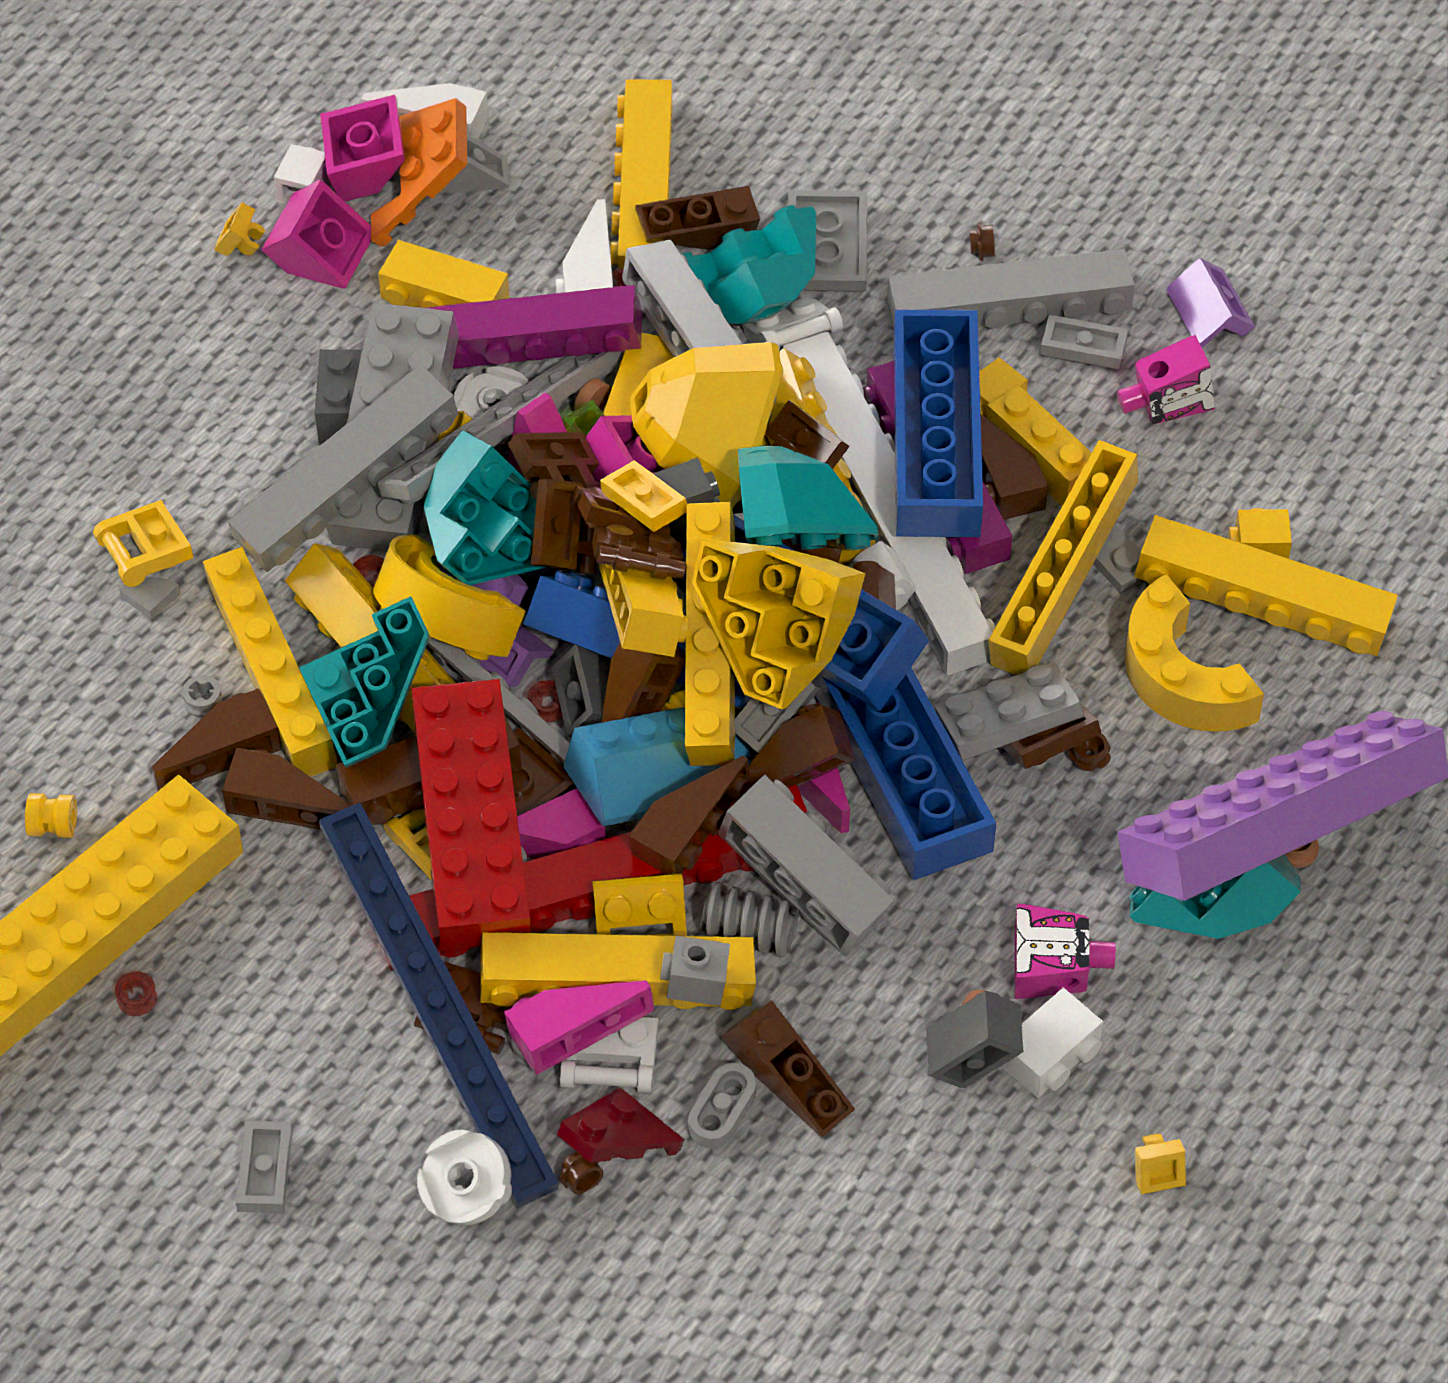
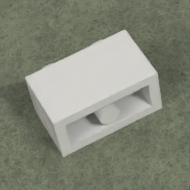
(1055, 1042)

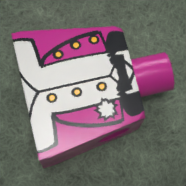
(1171, 383)
(1055, 952)

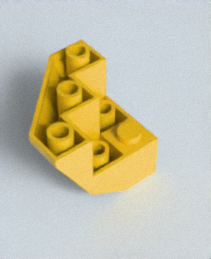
(708, 408)
(775, 613)

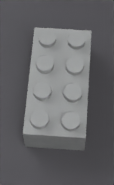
(806, 864)

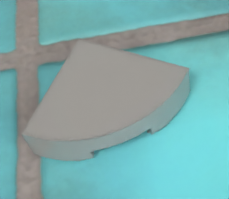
(151, 595)

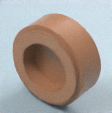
(593, 390)

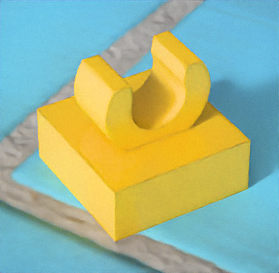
(236, 232)
(1159, 1164)

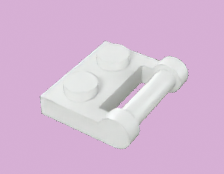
(800, 321)
(630, 1044)

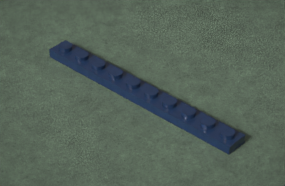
(437, 1000)

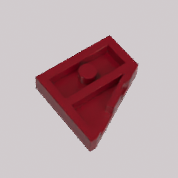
(617, 1129)

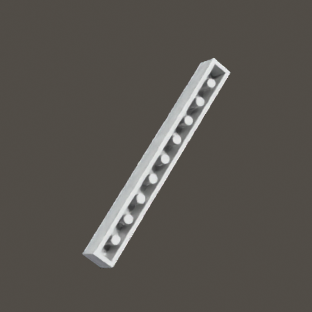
(942, 602)

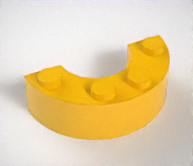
(451, 610)
(1171, 682)

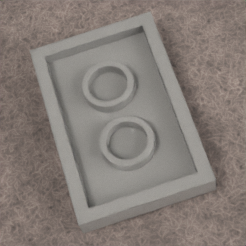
(839, 238)
(1009, 710)

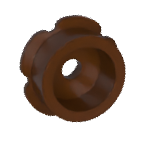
(982, 241)
(1100, 758)
(580, 1174)

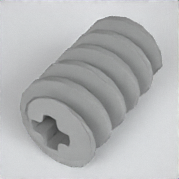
(749, 920)

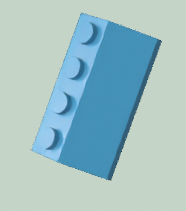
(633, 763)

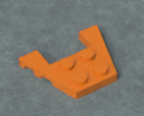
(433, 156)

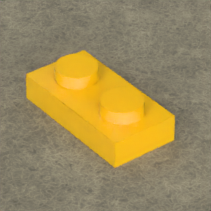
(644, 496)

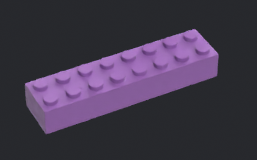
(1282, 805)

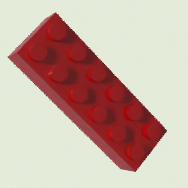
(470, 812)

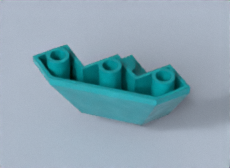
(760, 269)
(798, 501)
(480, 513)
(368, 681)
(1225, 909)

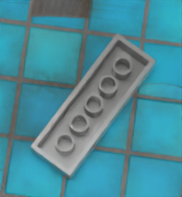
(393, 346)

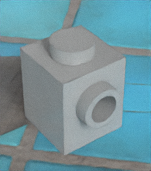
(696, 970)

